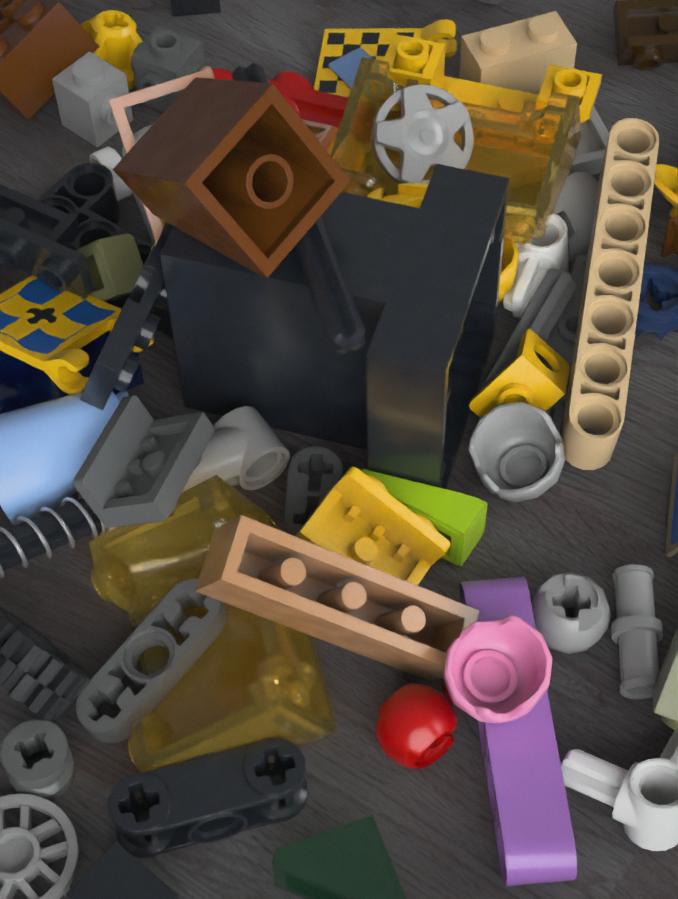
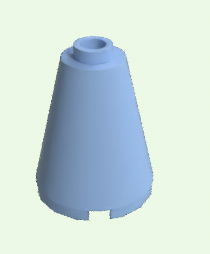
(45, 450)

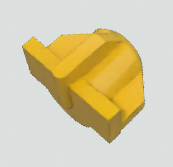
(117, 40)

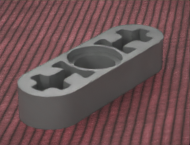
(152, 632)

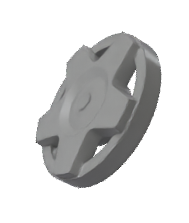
(421, 134)

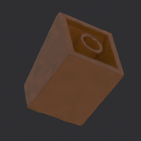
(234, 171)

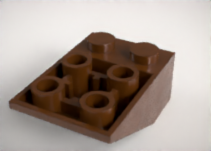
(36, 46)

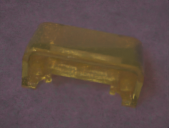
(526, 147)
(250, 681)

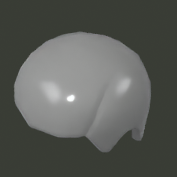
(517, 451)

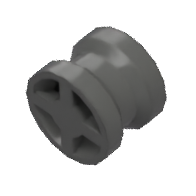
(45, 775)

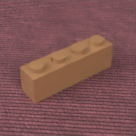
(332, 597)

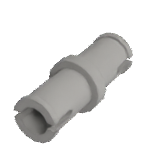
(636, 630)

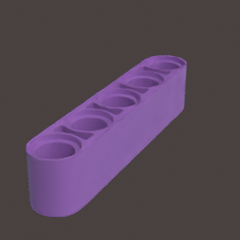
(523, 765)

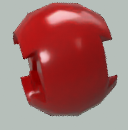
(416, 726)

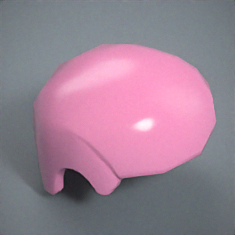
(498, 669)

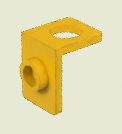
(526, 378)

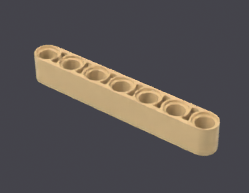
(610, 295)

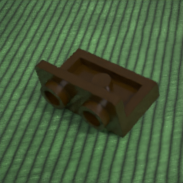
(646, 32)

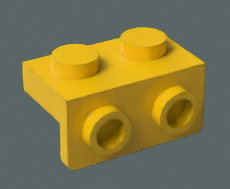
(374, 528)

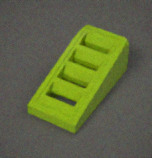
(454, 514)

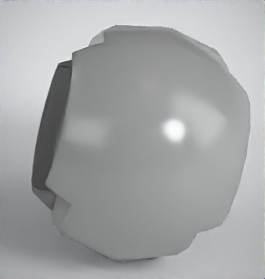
(588, 607)

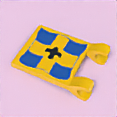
(51, 328)

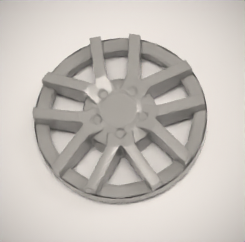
(21, 850)

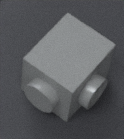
(84, 98)

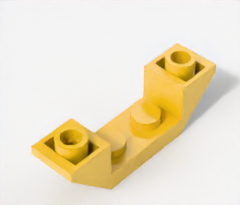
(425, 62)

